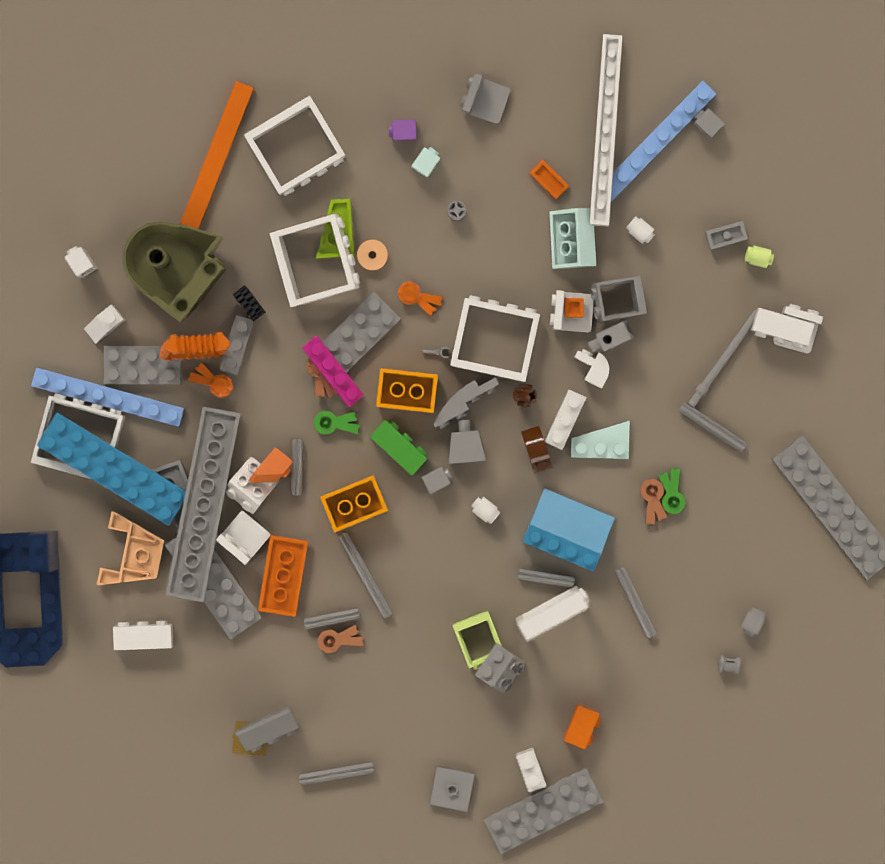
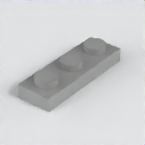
(238, 341)

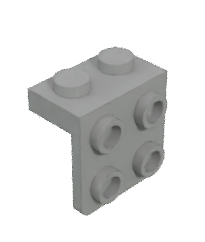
(485, 99)
(500, 668)

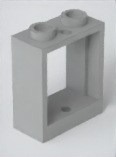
(636, 293)

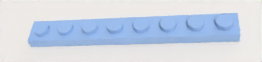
(660, 137)
(107, 397)

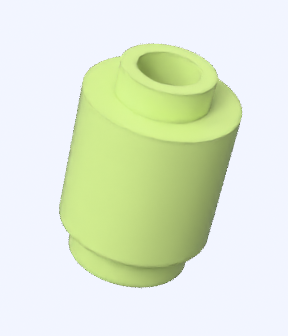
(759, 256)

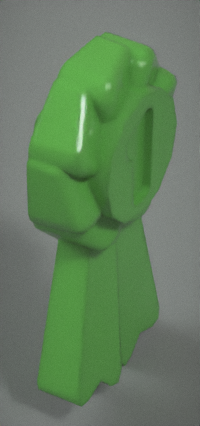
(327, 422)
(673, 501)

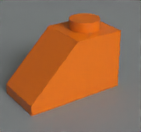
(272, 468)

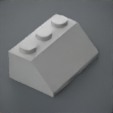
(268, 729)

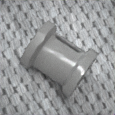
(729, 665)

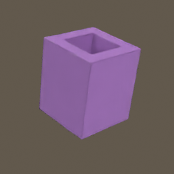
(403, 130)

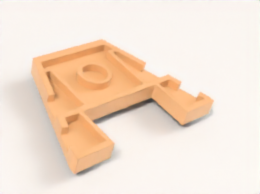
(140, 557)

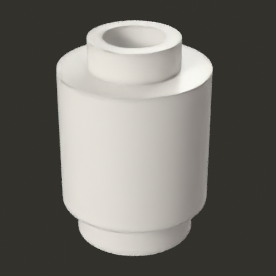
(640, 230)
(485, 510)

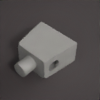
(620, 333)
(465, 445)

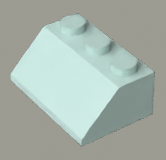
(572, 239)

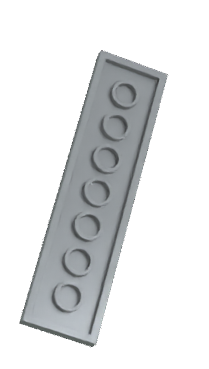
(833, 506)

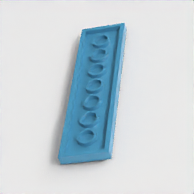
(112, 468)

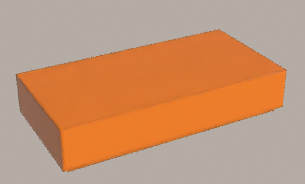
(549, 179)

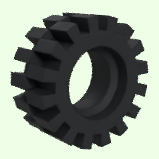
(249, 303)

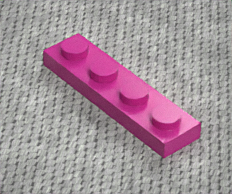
(332, 371)

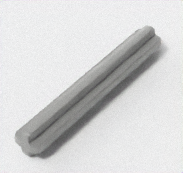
(712, 427)
(635, 602)
(336, 773)

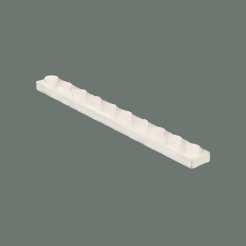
(605, 130)

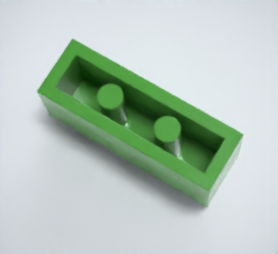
(399, 446)

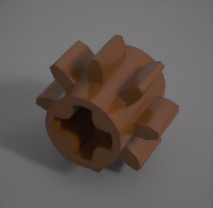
(524, 395)

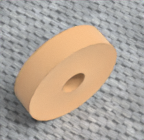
(372, 246)

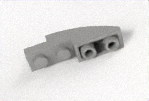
(457, 405)

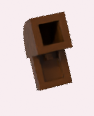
(536, 449)

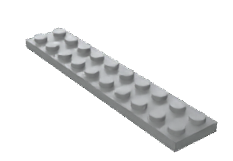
(202, 504)

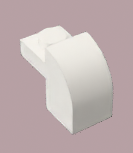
(599, 367)

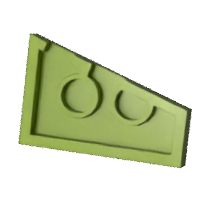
(328, 245)

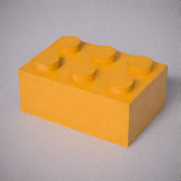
(407, 390)
(354, 503)

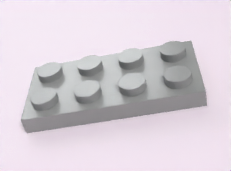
(361, 331)
(139, 366)

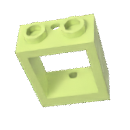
(463, 624)

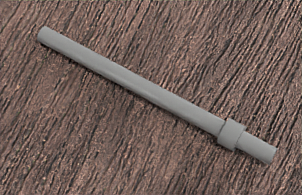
(702, 389)

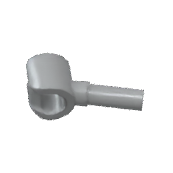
(436, 352)

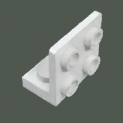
(243, 537)

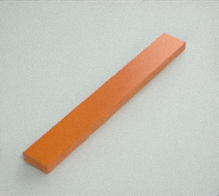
(217, 155)

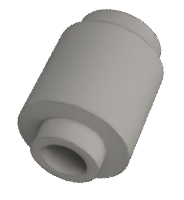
(753, 622)

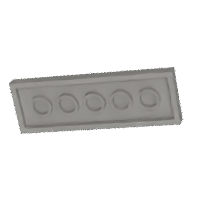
(226, 597)
(543, 810)

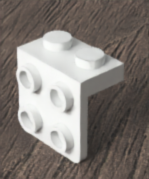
(810, 316)
(571, 324)
(248, 494)

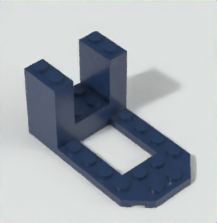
(37, 554)

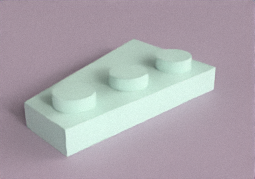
(603, 443)

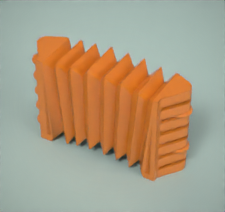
(193, 346)

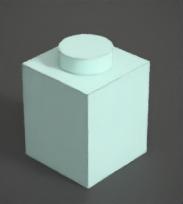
(426, 161)

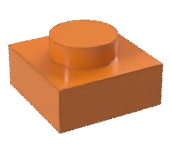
(573, 307)

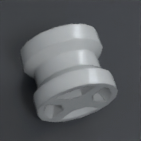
(459, 210)

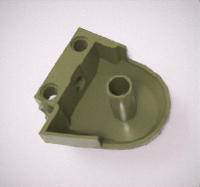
(185, 272)

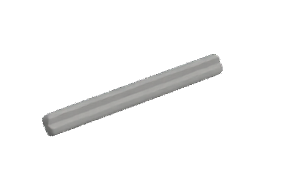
(365, 575)

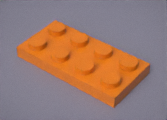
(283, 575)

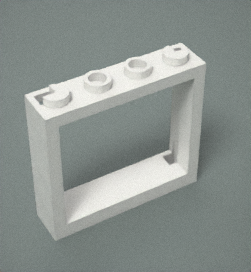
(279, 119)
(286, 269)
(510, 309)
(77, 404)
(552, 612)

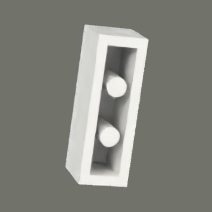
(782, 328)
(565, 419)
(143, 635)

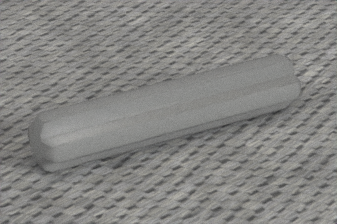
(296, 473)
(546, 578)
(332, 618)

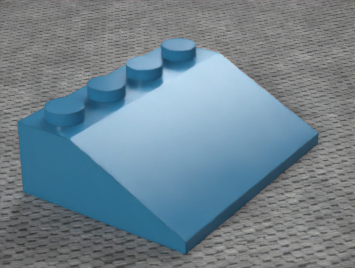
(568, 529)

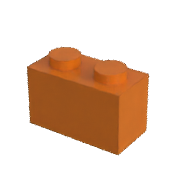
(582, 726)

